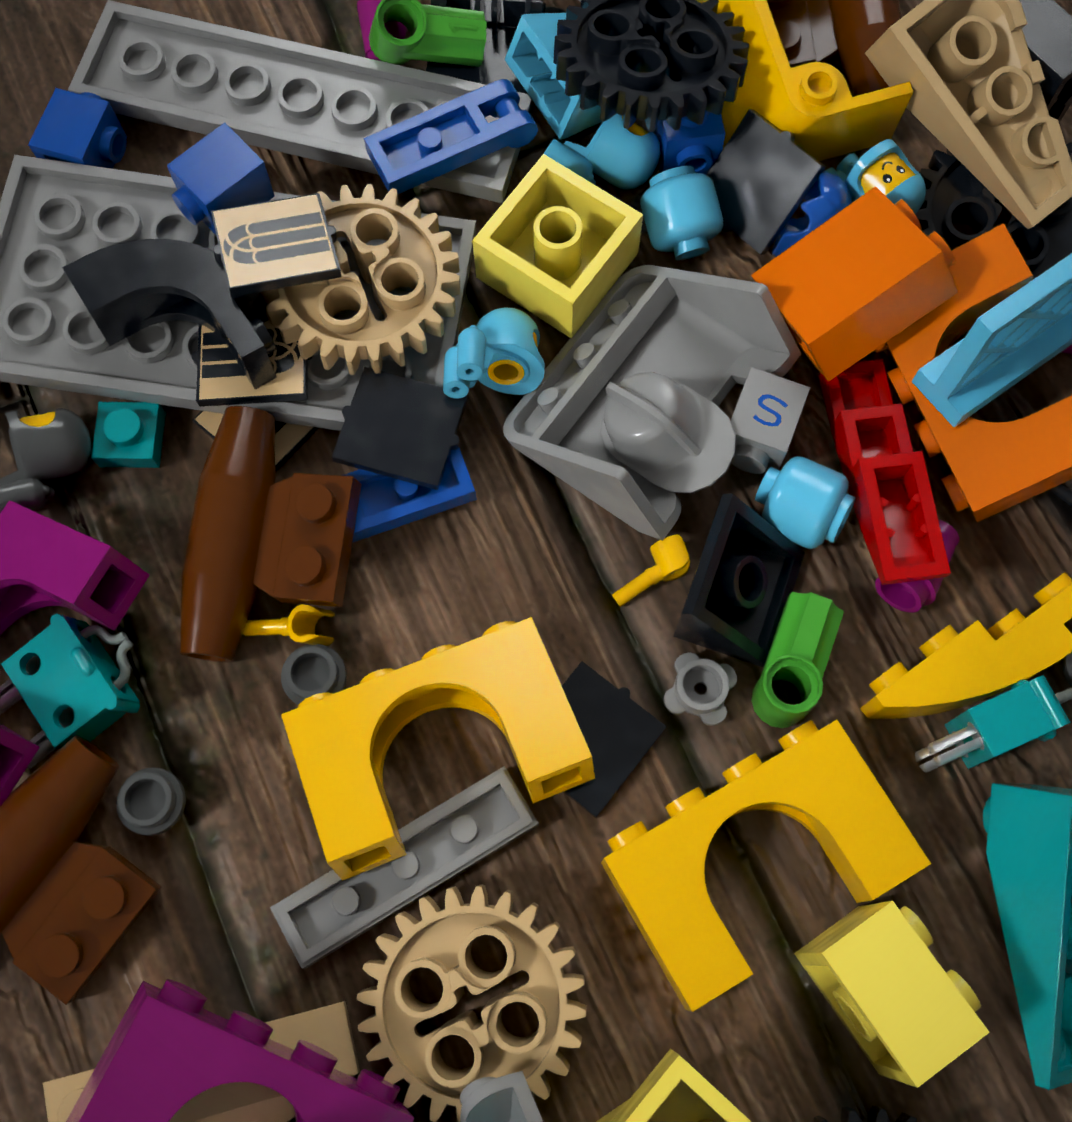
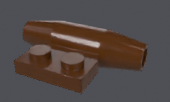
(836, 28)
(259, 534)
(62, 897)

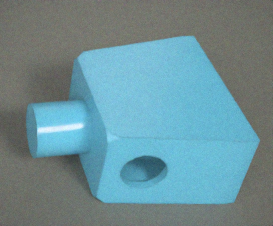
(532, 63)

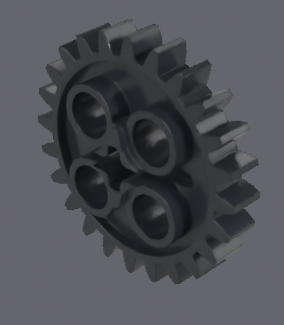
(651, 59)
(959, 196)

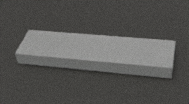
(437, 850)

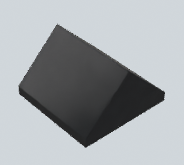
(739, 584)

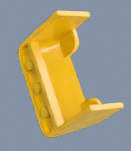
(806, 98)

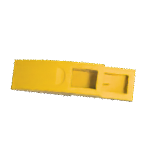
(977, 661)

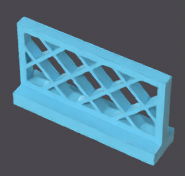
(1002, 346)

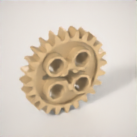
(411, 257)
(444, 945)

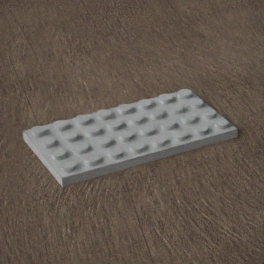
(49, 339)

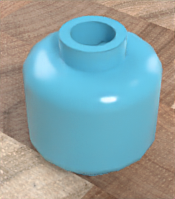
(681, 212)
(805, 501)

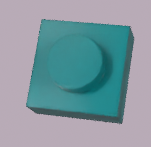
(128, 434)

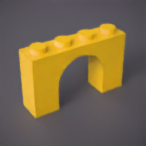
(346, 735)
(815, 782)

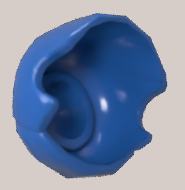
(822, 202)

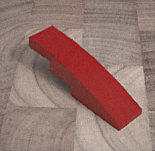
(885, 475)

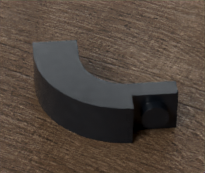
(172, 280)

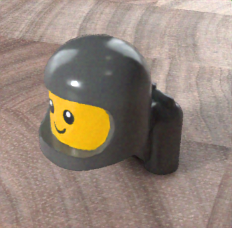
(44, 450)

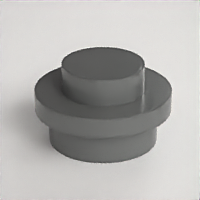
(313, 671)
(151, 801)

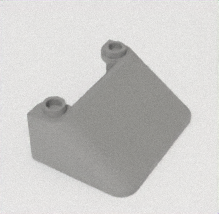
(655, 321)

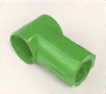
(435, 33)
(797, 656)

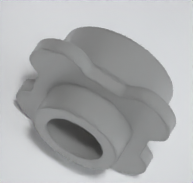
(717, 680)

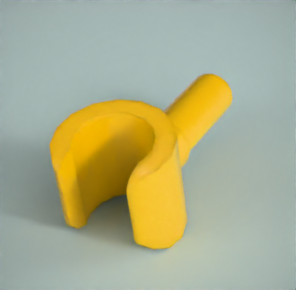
(671, 563)
(298, 625)

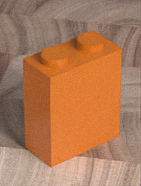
(858, 281)

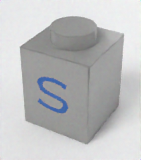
(766, 420)

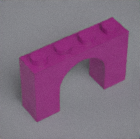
(55, 567)
(177, 1049)

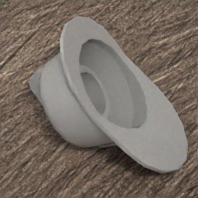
(667, 432)

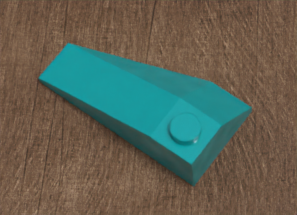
(1033, 892)

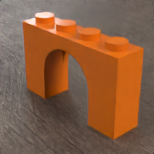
(989, 461)

